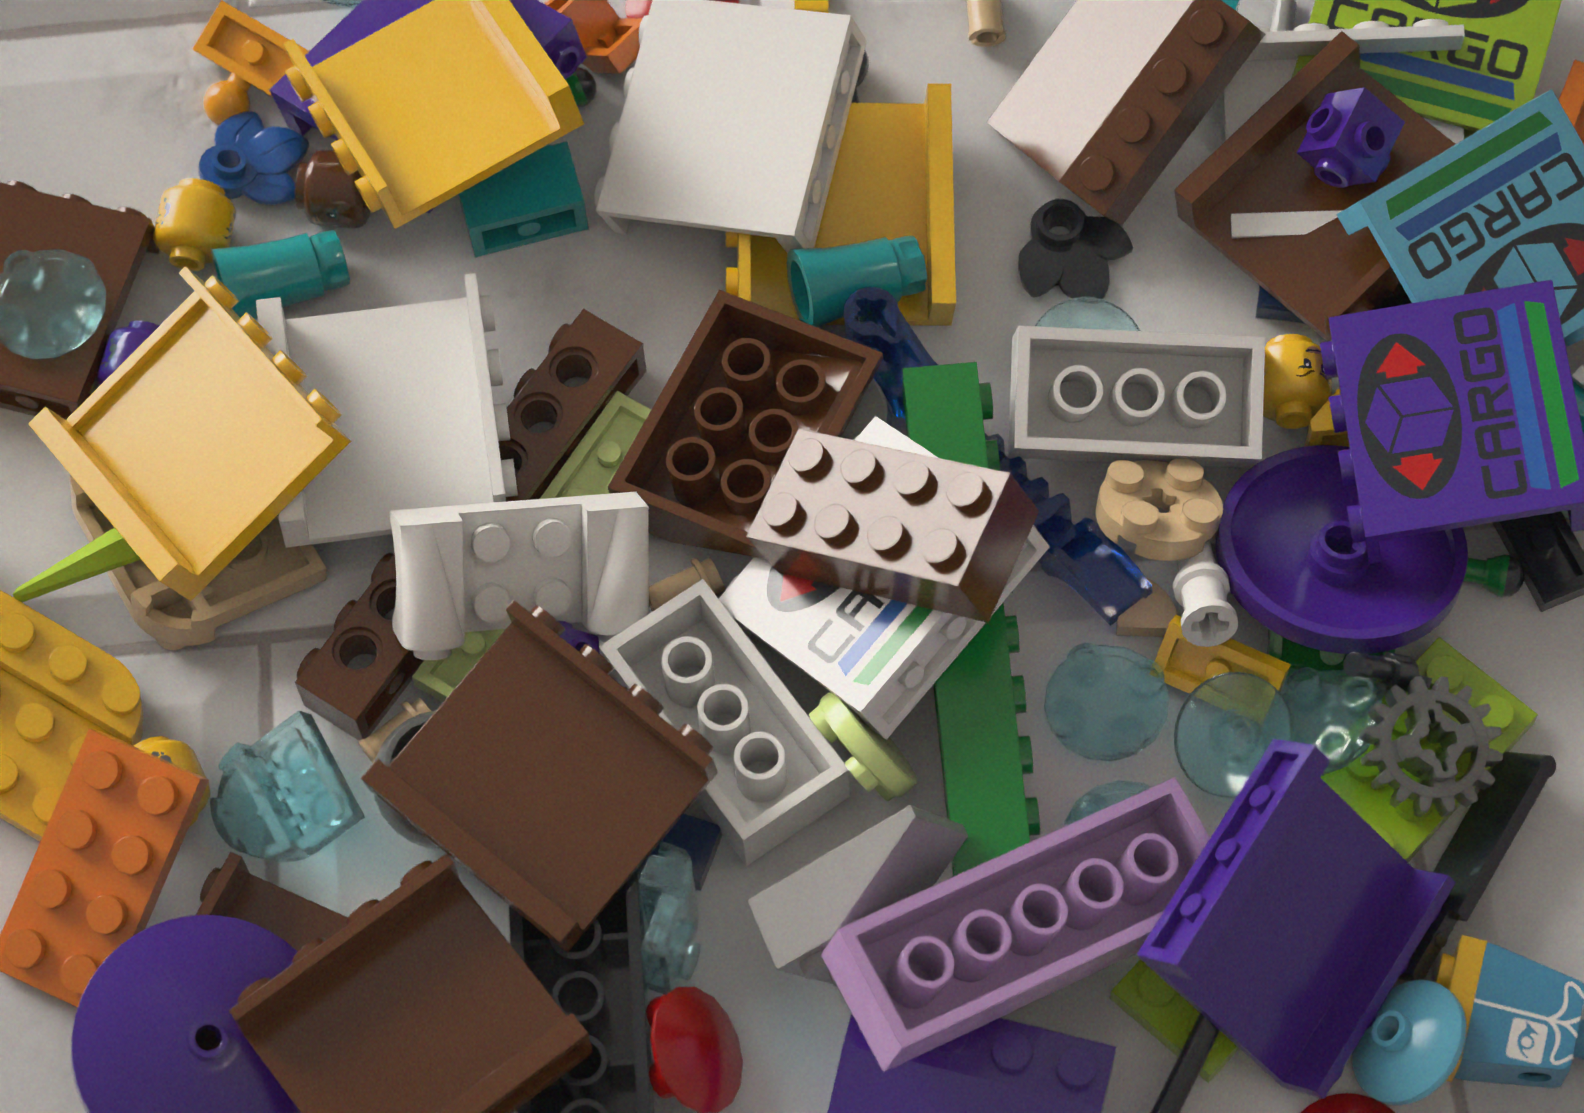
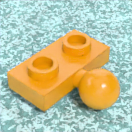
(247, 51)

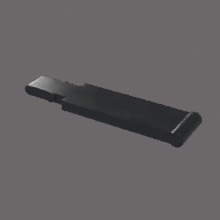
(1481, 846)

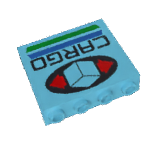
(1490, 213)

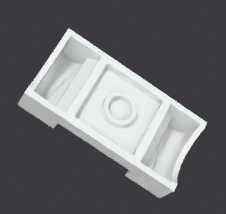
(566, 554)

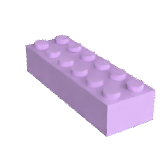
(1015, 925)

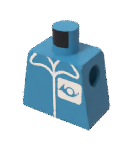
(1522, 1023)

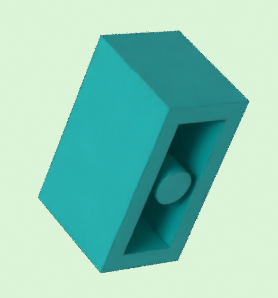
(525, 202)

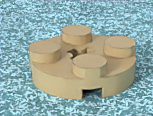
(1130, 503)

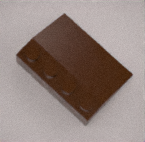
(1123, 92)
(732, 417)

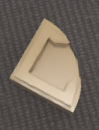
(1148, 616)

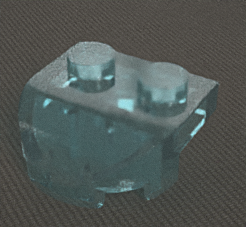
(283, 794)
(673, 917)

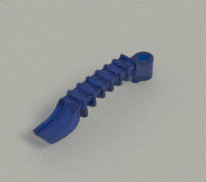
(1077, 552)

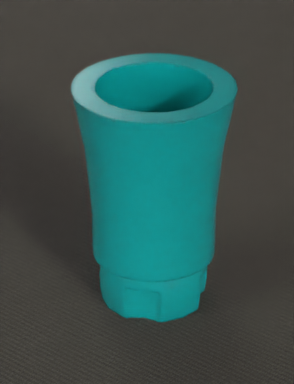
(285, 268)
(827, 276)

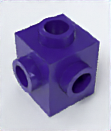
(1350, 138)

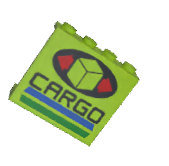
(1463, 87)

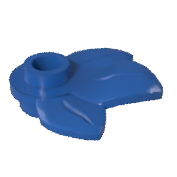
(253, 159)

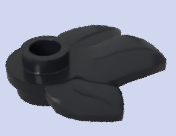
(1070, 260)

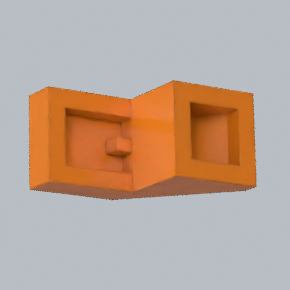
(607, 40)

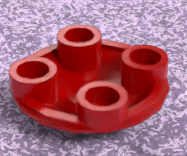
(693, 1050)

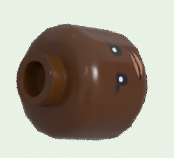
(329, 193)

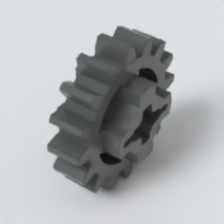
(1434, 772)

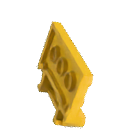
(49, 699)

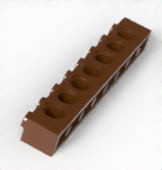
(587, 349)

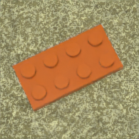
(98, 864)

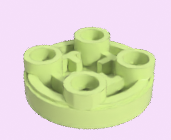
(875, 761)

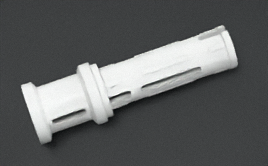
(1202, 592)

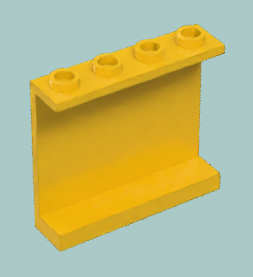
(436, 103)
(886, 183)

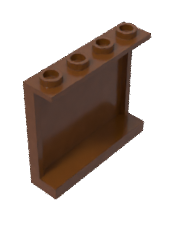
(116, 247)

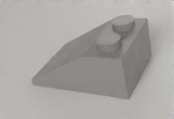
(850, 883)

